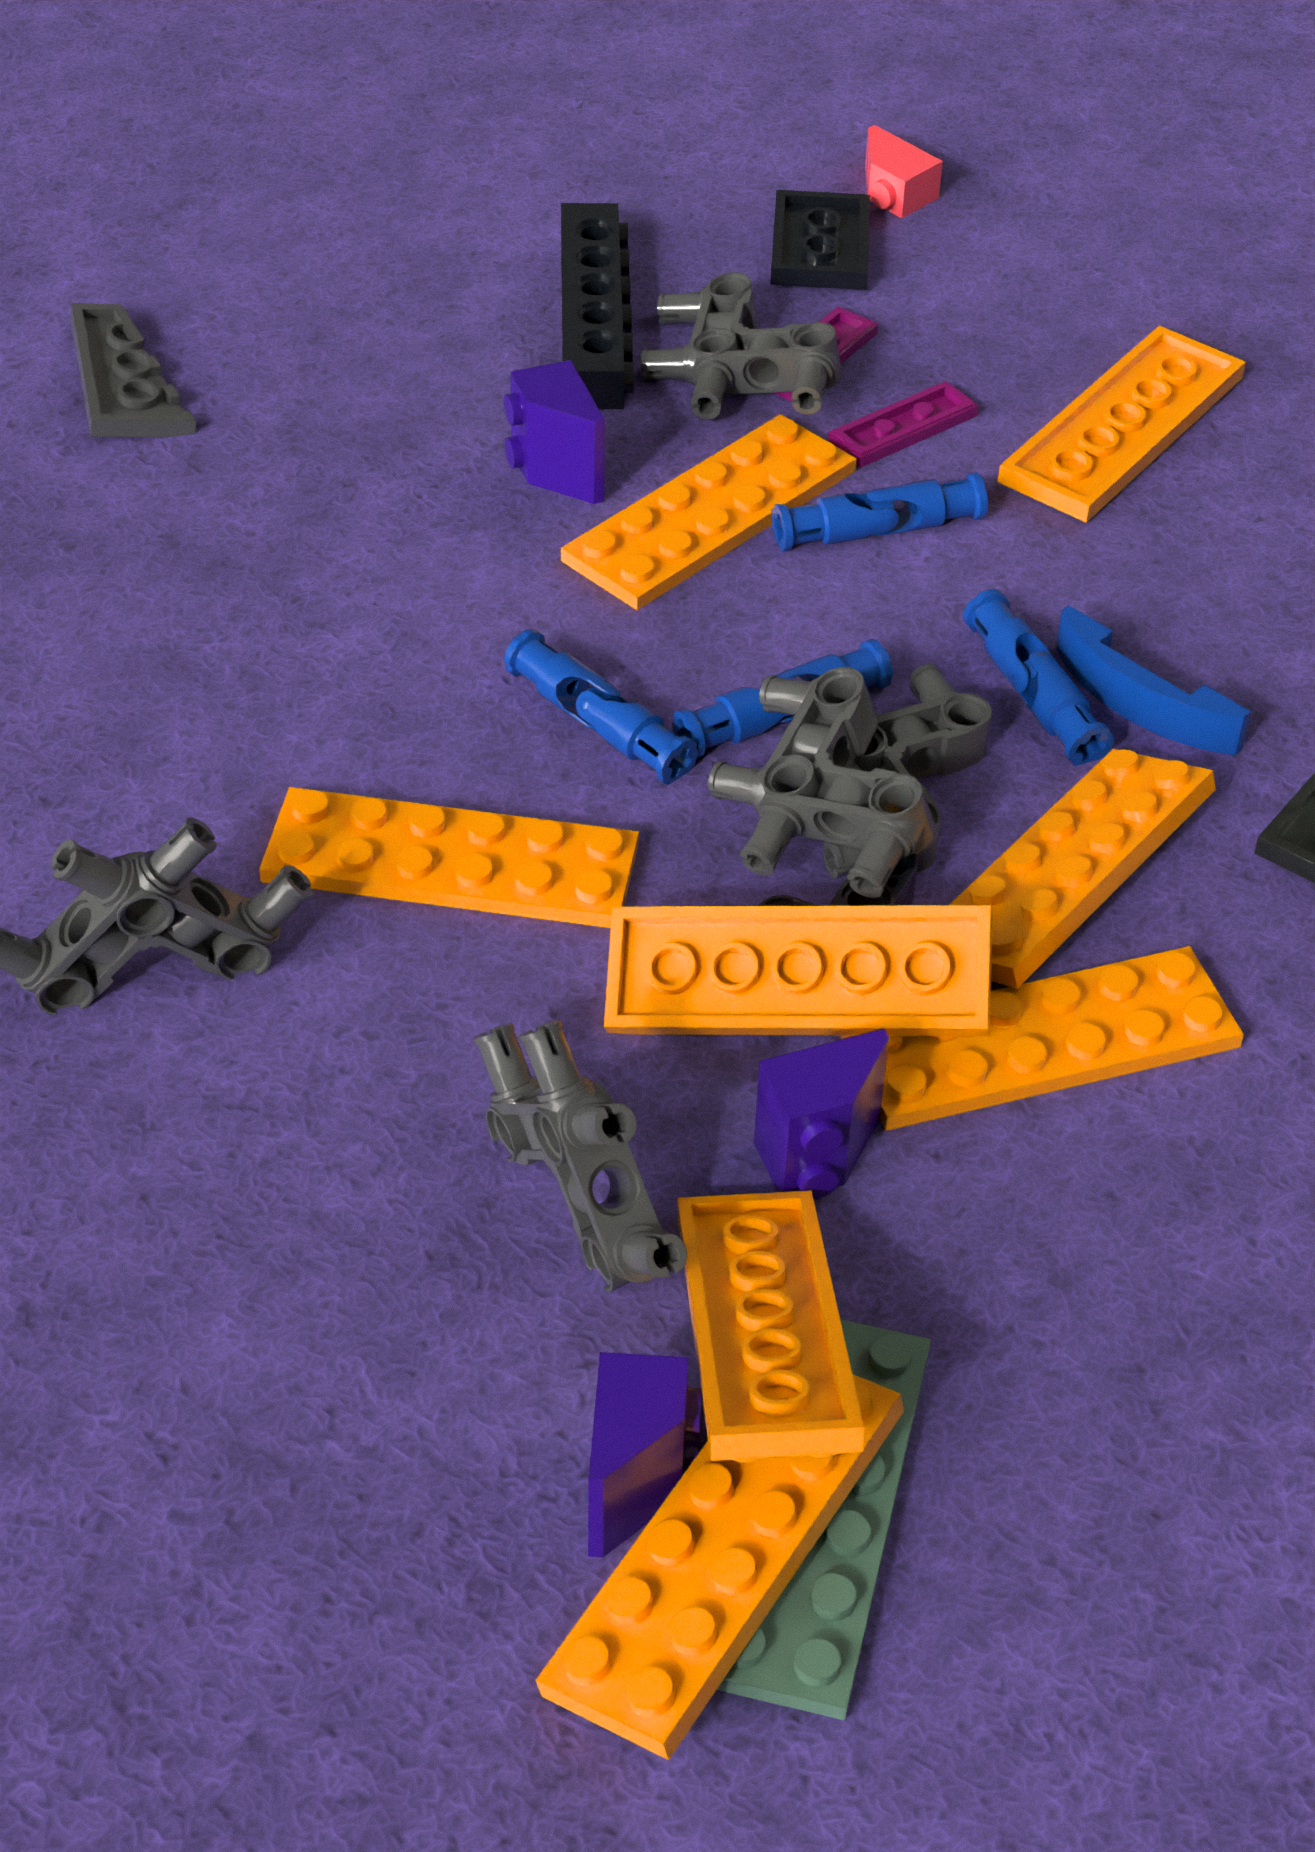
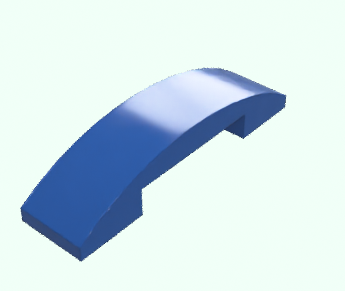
(1197, 720)

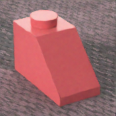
(899, 173)

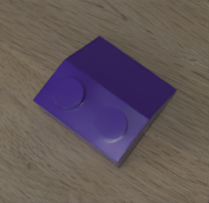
(556, 431)
(819, 1111)
(640, 1443)

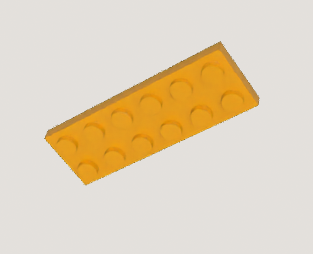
(1121, 423)
(706, 511)
(1081, 855)
(453, 856)
(800, 970)
(1062, 1037)
(767, 1329)
(702, 1584)

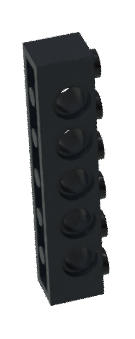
(597, 300)

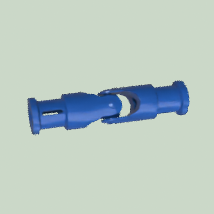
(872, 513)
(1037, 678)
(740, 714)
(623, 724)

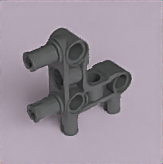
(730, 350)
(919, 740)
(815, 792)
(143, 904)
(577, 1135)

